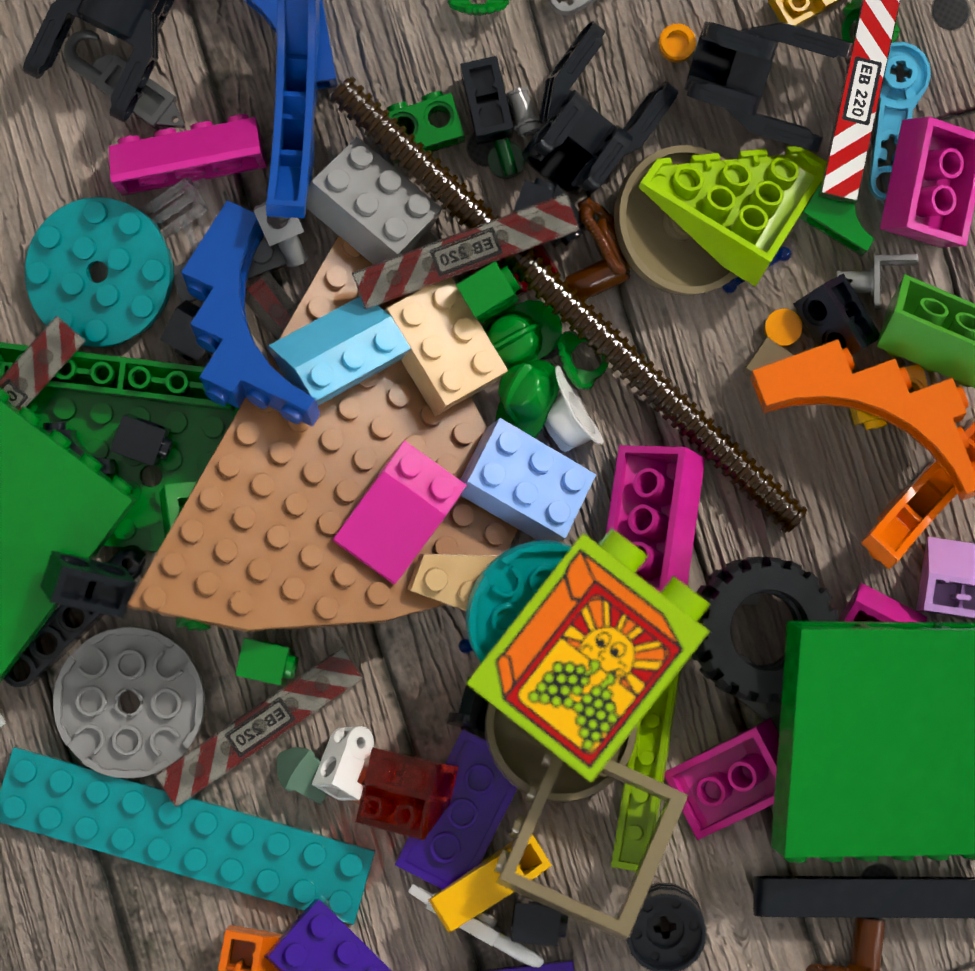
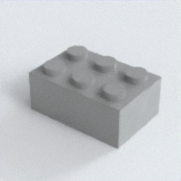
(371, 204)

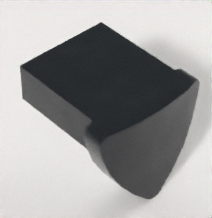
(471, 711)

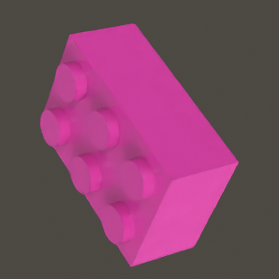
(932, 183)

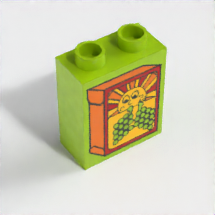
(592, 652)

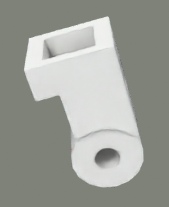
(343, 763)

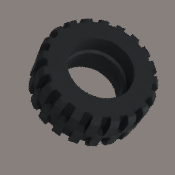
(725, 593)

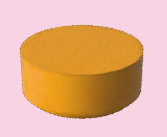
(677, 43)
(783, 327)

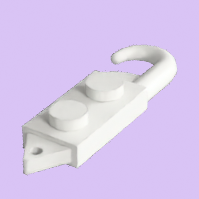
(484, 928)

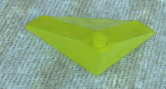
(739, 205)

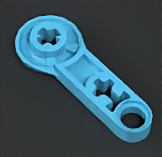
(896, 104)

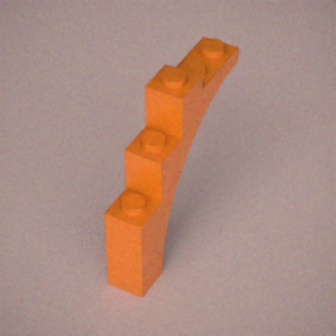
(882, 390)
(913, 509)

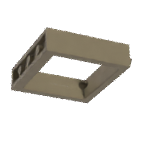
(630, 908)

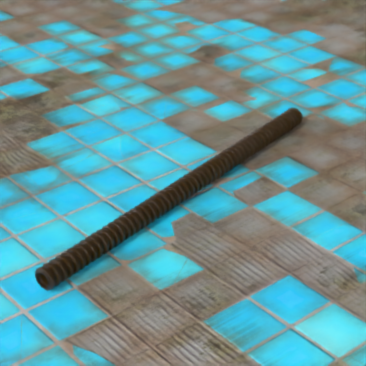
(573, 309)

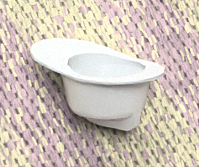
(568, 419)

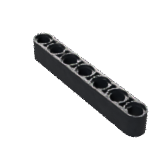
(864, 896)

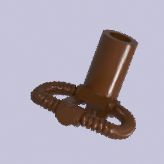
(608, 271)
(865, 950)

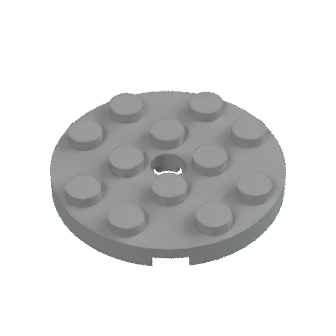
(90, 711)

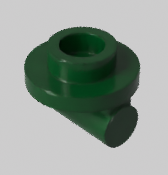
(505, 159)

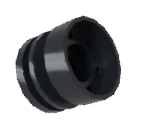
(674, 948)

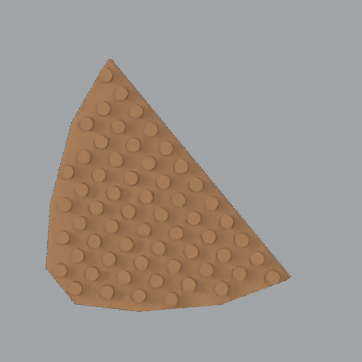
(264, 513)

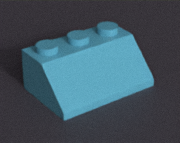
(339, 350)

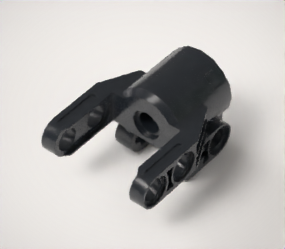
(129, 20)
(734, 67)
(575, 141)

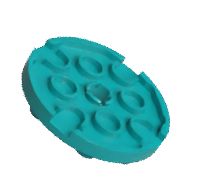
(136, 263)
(506, 590)

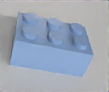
(525, 482)

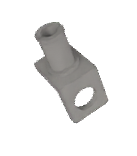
(285, 233)
(871, 280)

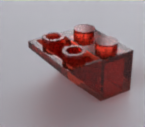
(405, 792)

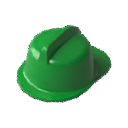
(524, 332)
(527, 395)

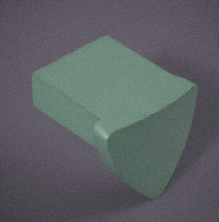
(297, 770)

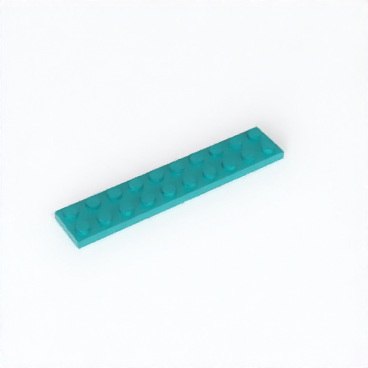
(188, 840)

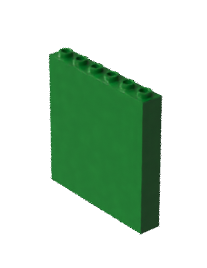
(46, 505)
(876, 741)

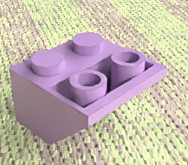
(948, 578)

